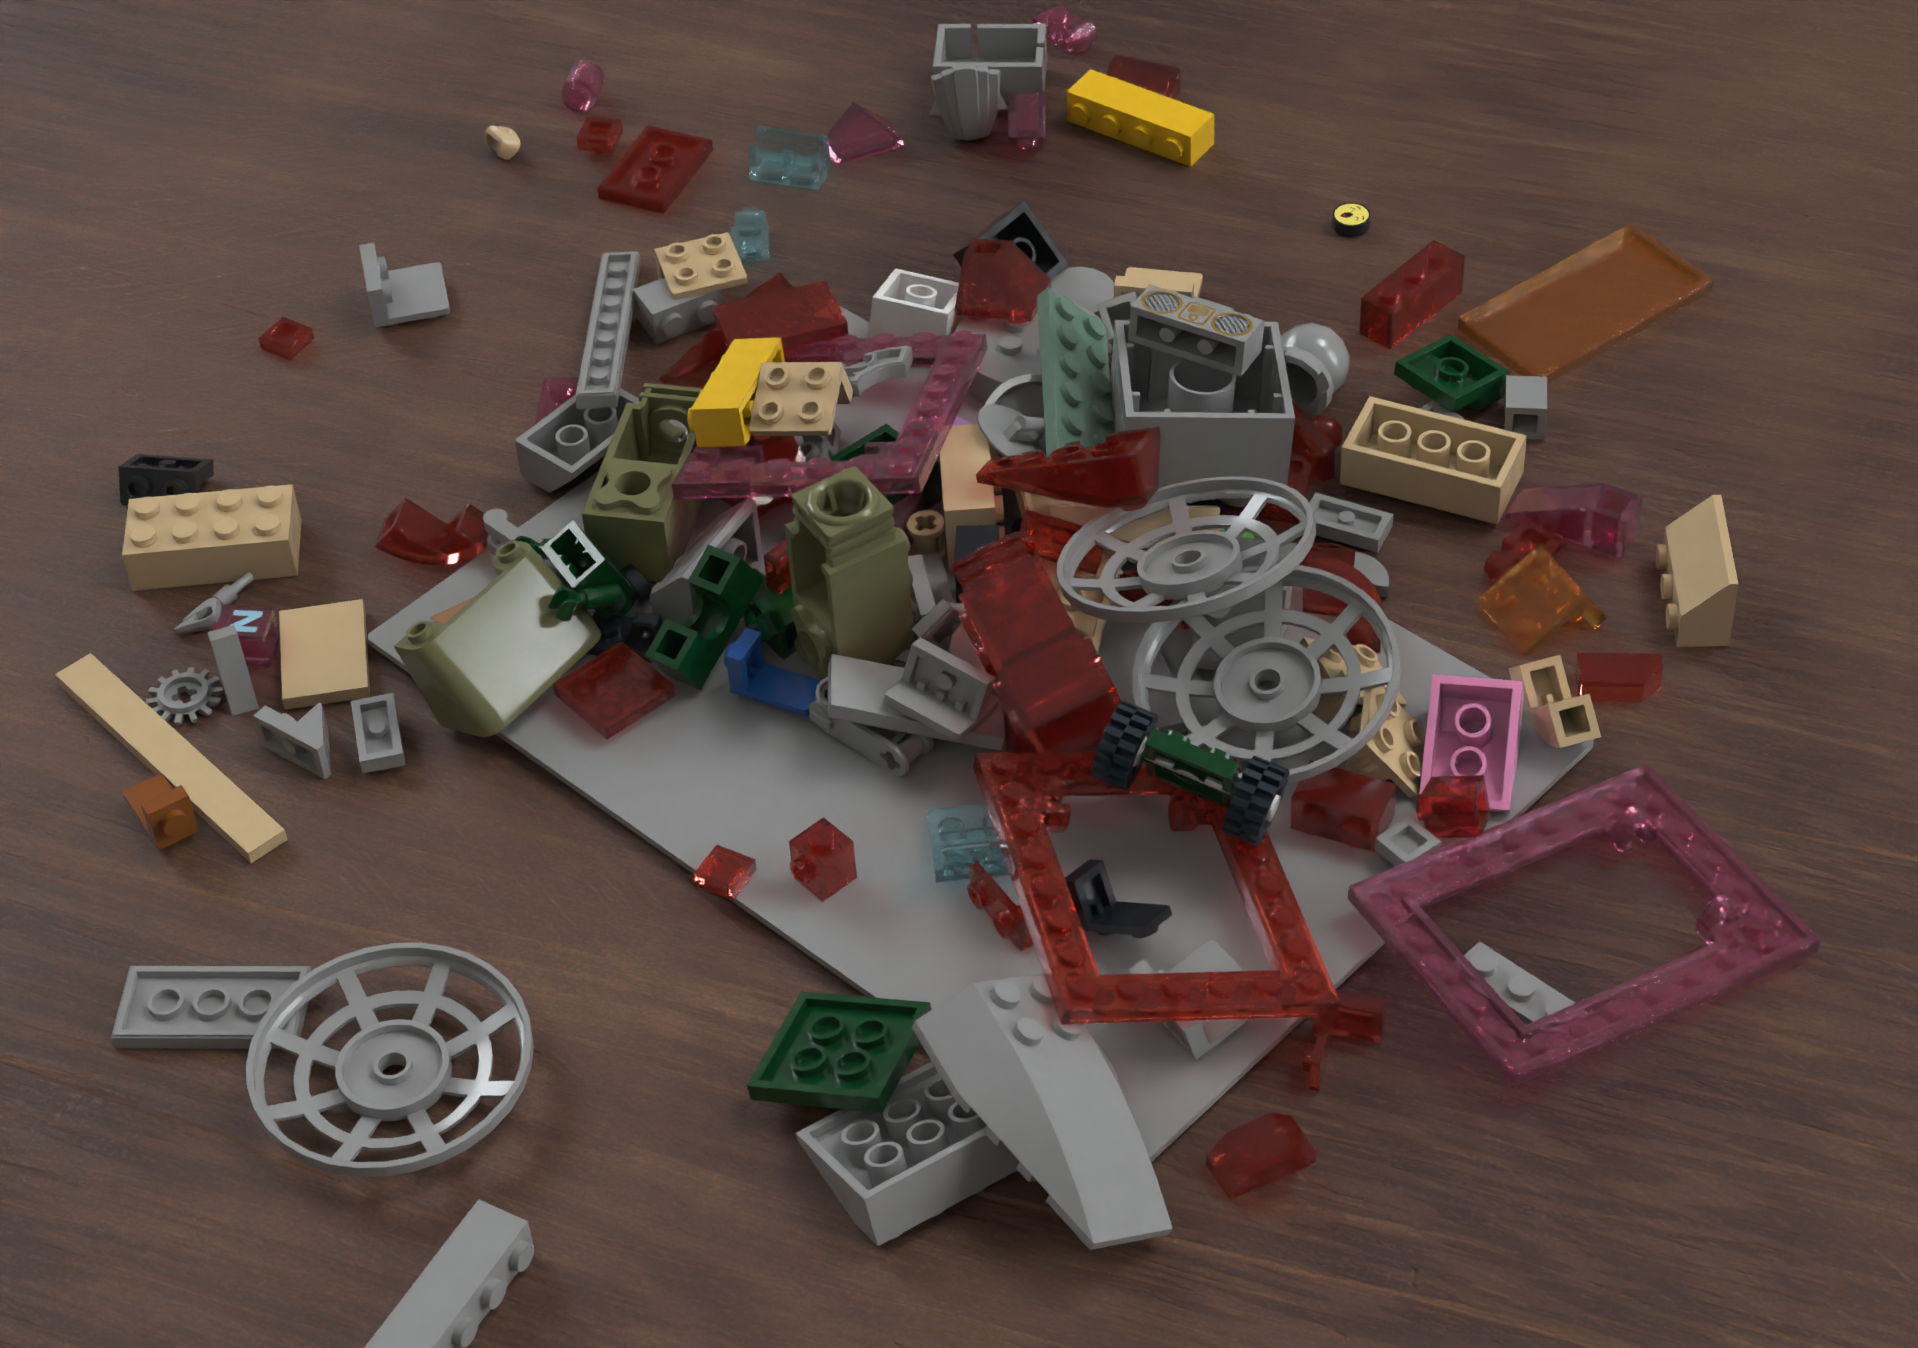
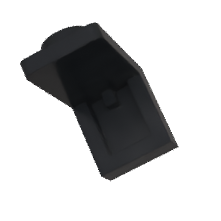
(1100, 910)

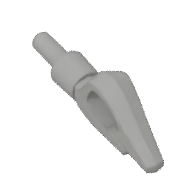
(210, 610)

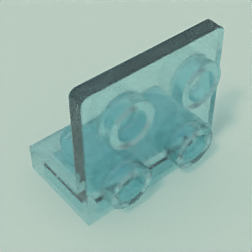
(961, 838)

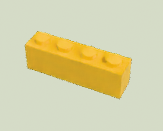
(1140, 117)
(726, 402)

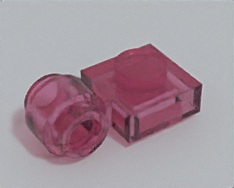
(1068, 28)

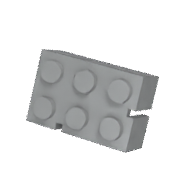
(1011, 48)

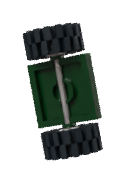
(1208, 773)

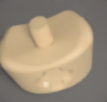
(502, 140)

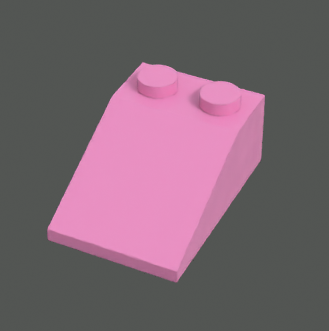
(1474, 732)

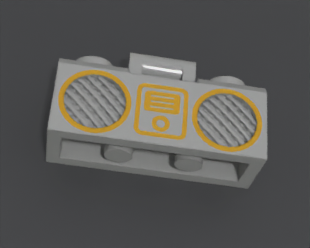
(1196, 329)

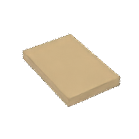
(324, 654)

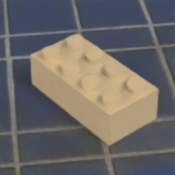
(1433, 460)
(212, 537)

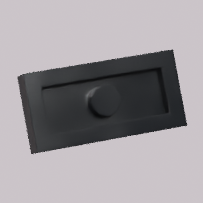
(634, 632)

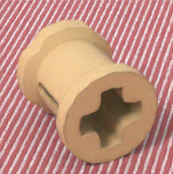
(927, 530)

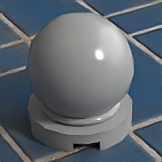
(1314, 365)

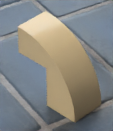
(1549, 704)

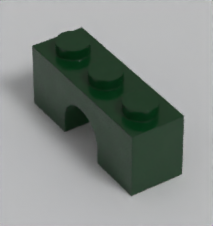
(723, 593)

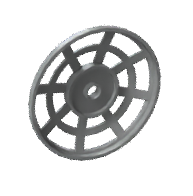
(1191, 561)
(1280, 661)
(385, 1044)

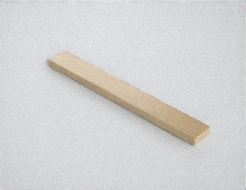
(170, 754)

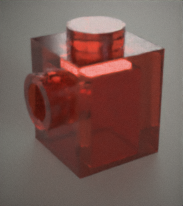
(1454, 806)
(822, 859)

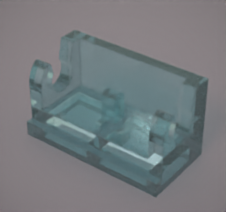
(789, 157)

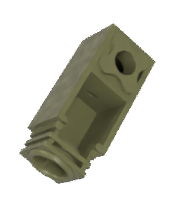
(632, 499)
(848, 573)

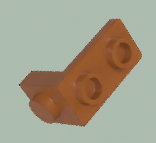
(162, 810)

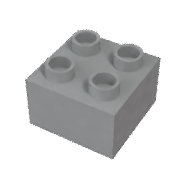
(1206, 416)

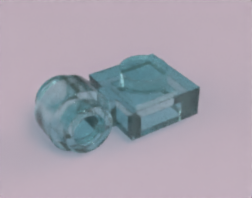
(751, 234)

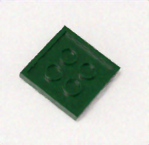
(839, 1052)

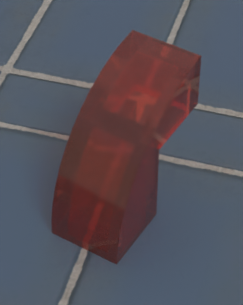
(425, 539)
(1324, 604)

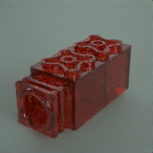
(1025, 639)

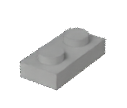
(1350, 522)
(378, 733)

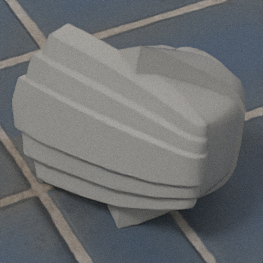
(968, 100)

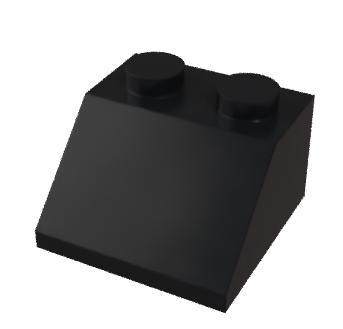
(1026, 233)

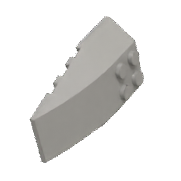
(1050, 1103)

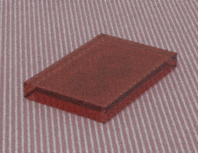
(655, 169)
(794, 314)

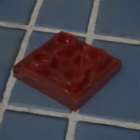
(614, 690)

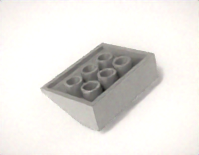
(908, 1160)

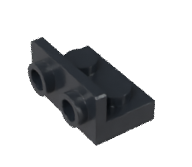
(162, 476)

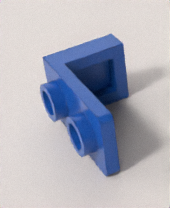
(763, 682)

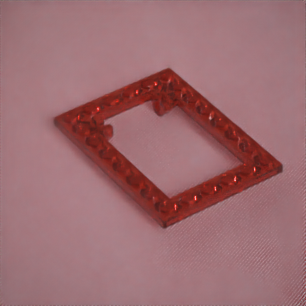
(1025, 806)

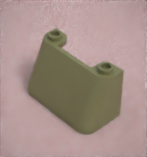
(498, 647)

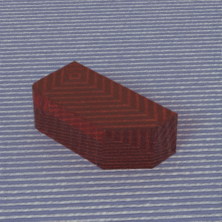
(1618, 676)

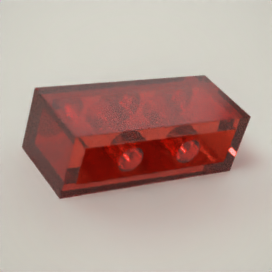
(1411, 294)

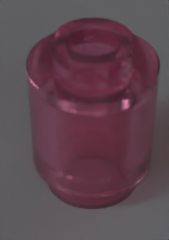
(582, 86)

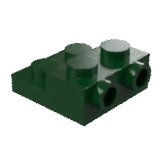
(1453, 374)

